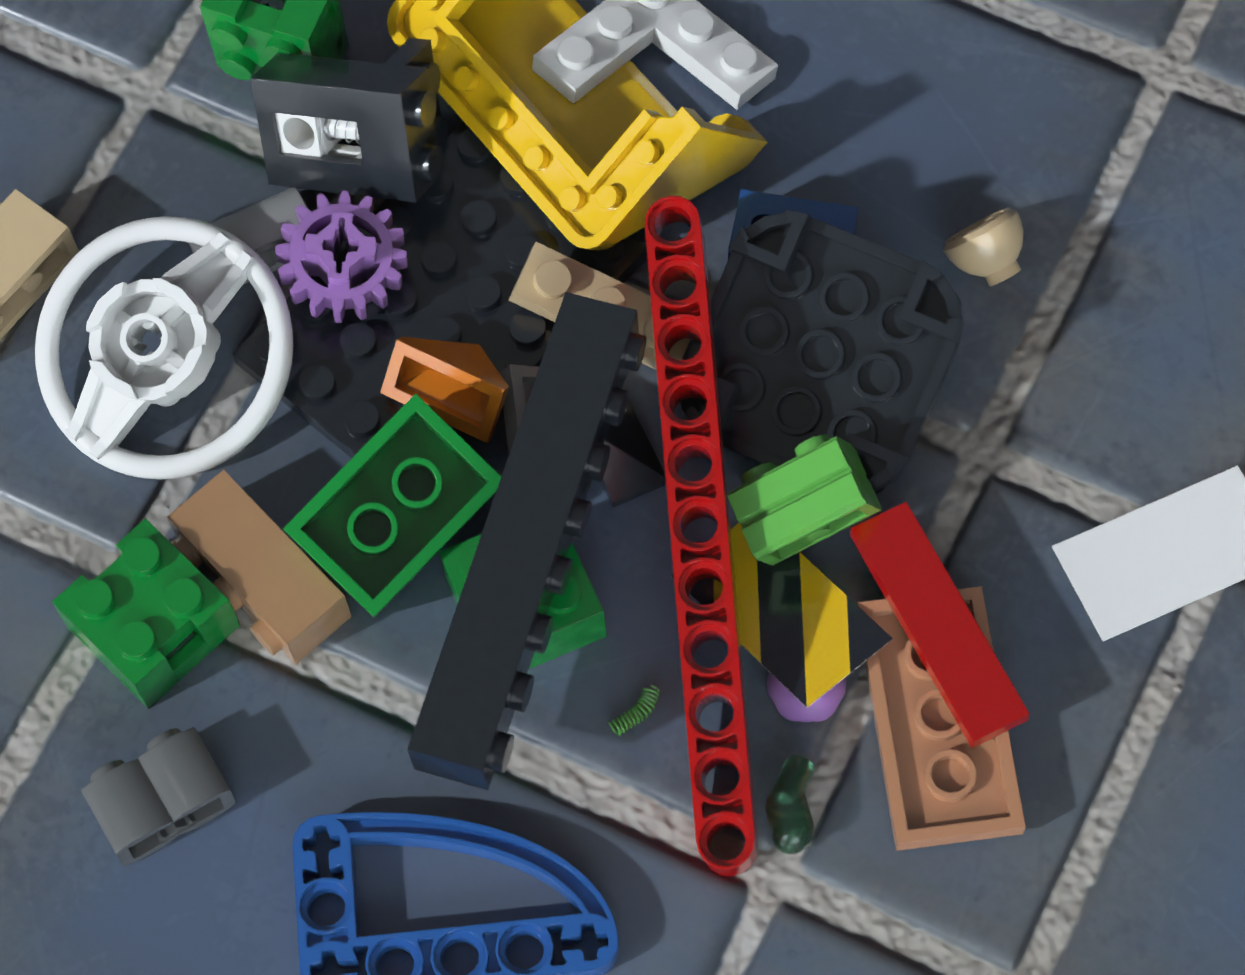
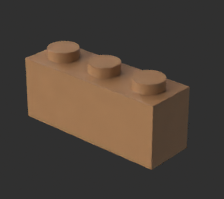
(258, 568)

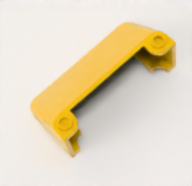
(583, 162)

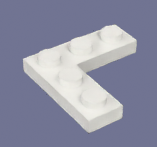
(680, 28)

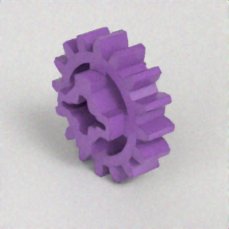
(319, 253)

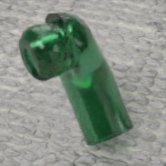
(788, 806)

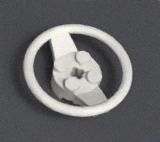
(181, 308)

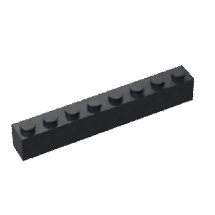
(526, 543)

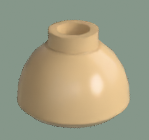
(988, 246)

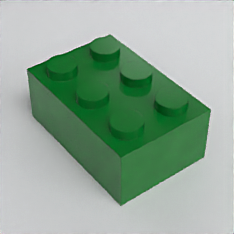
(394, 505)

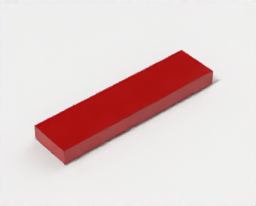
(939, 625)

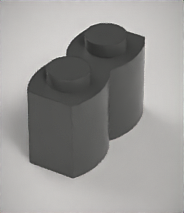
(157, 795)

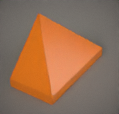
(451, 379)

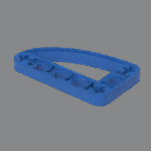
(428, 946)

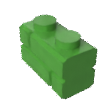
(802, 499)

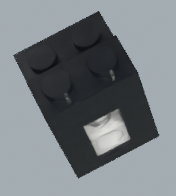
(353, 123)

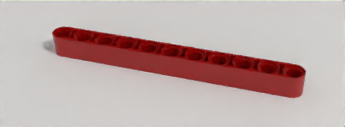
(710, 559)

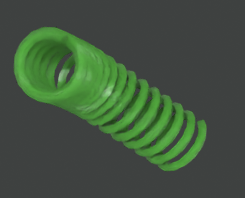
(645, 699)

